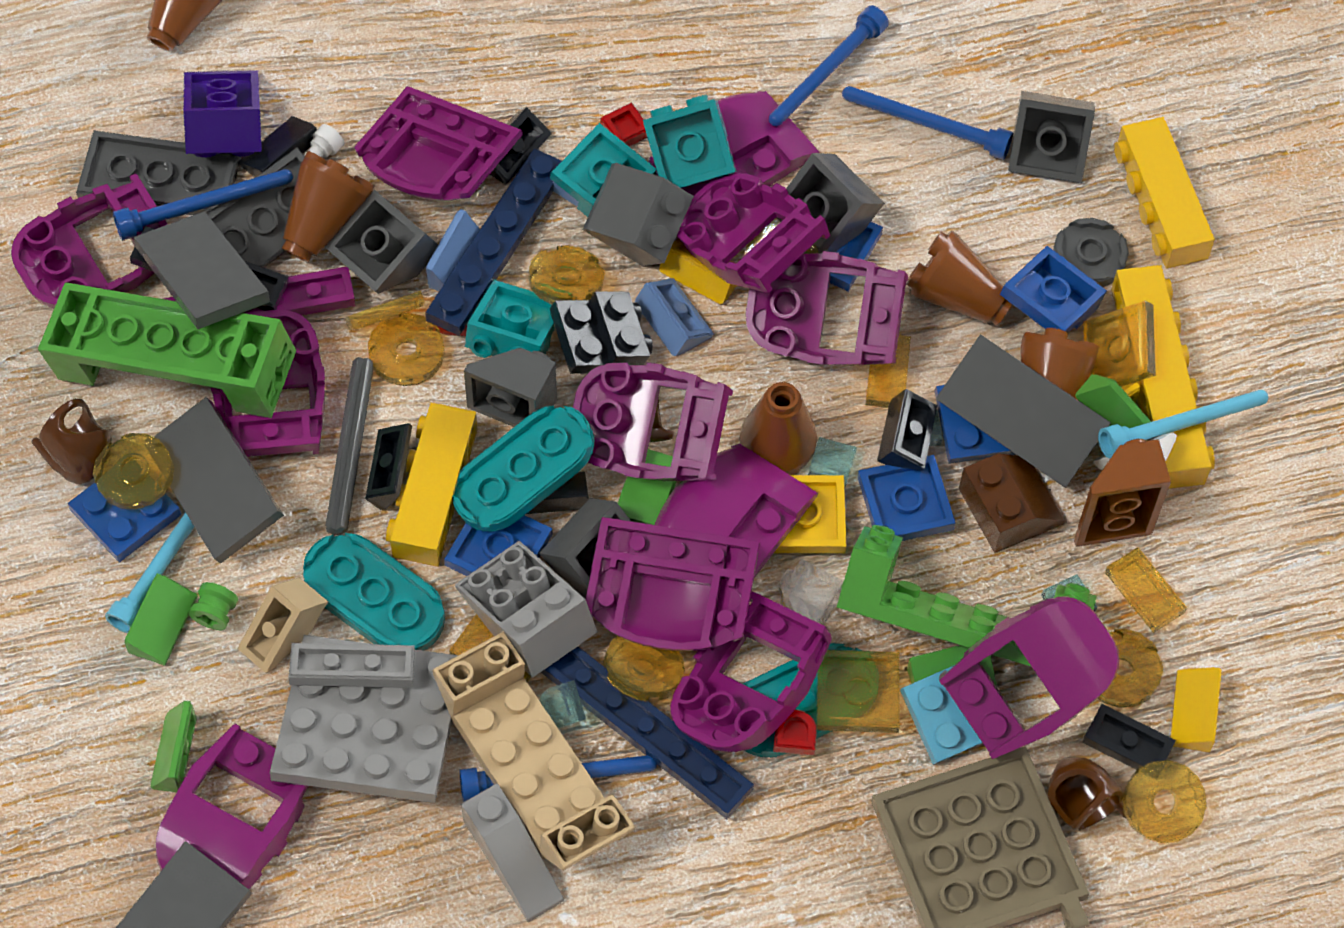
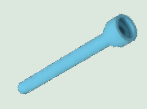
(1113, 436)
(123, 612)

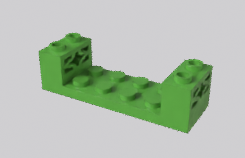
(155, 338)
(871, 593)

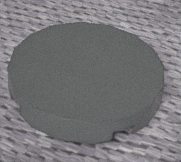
(1093, 249)

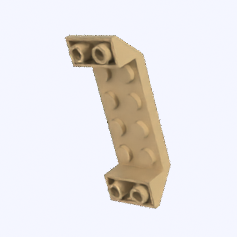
(528, 754)

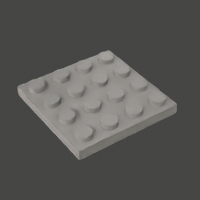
(366, 736)

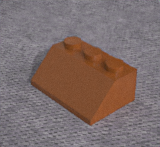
(1125, 495)

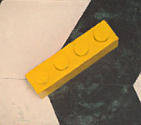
(1164, 193)
(427, 498)

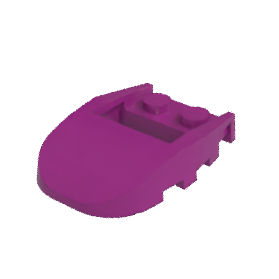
(732, 213)
(52, 253)
(793, 313)
(621, 411)
(286, 430)
(1065, 649)
(731, 715)
(219, 835)

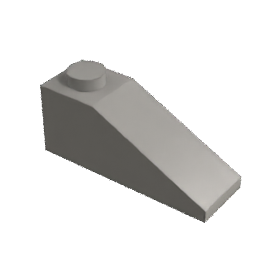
(511, 852)

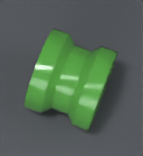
(213, 606)

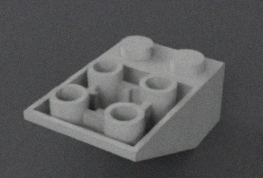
(530, 605)

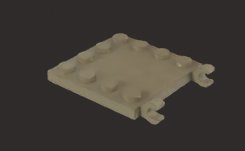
(982, 846)

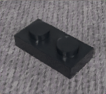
(1126, 739)

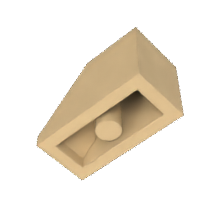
(282, 619)

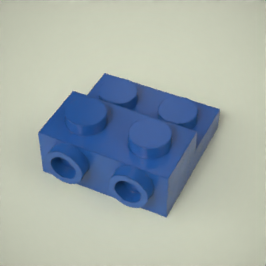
(1054, 292)

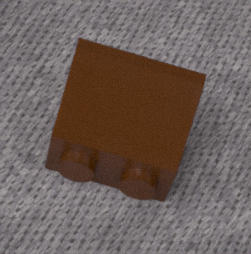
(1008, 500)

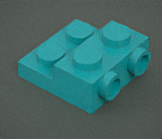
(689, 142)
(589, 162)
(508, 321)

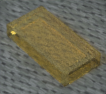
(385, 311)
(888, 380)
(1145, 590)

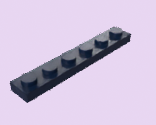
(494, 244)
(653, 734)

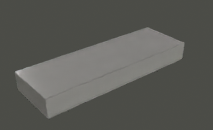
(351, 665)

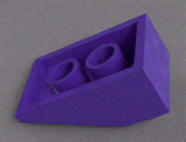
(222, 113)

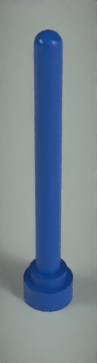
(869, 24)
(994, 141)
(131, 221)
(476, 782)

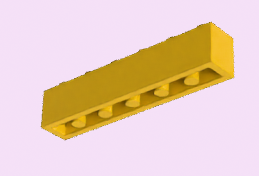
(1171, 388)

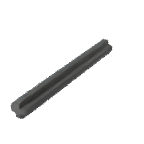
(349, 446)

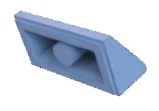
(451, 249)
(673, 316)

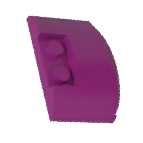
(755, 143)
(434, 147)
(744, 502)
(671, 585)

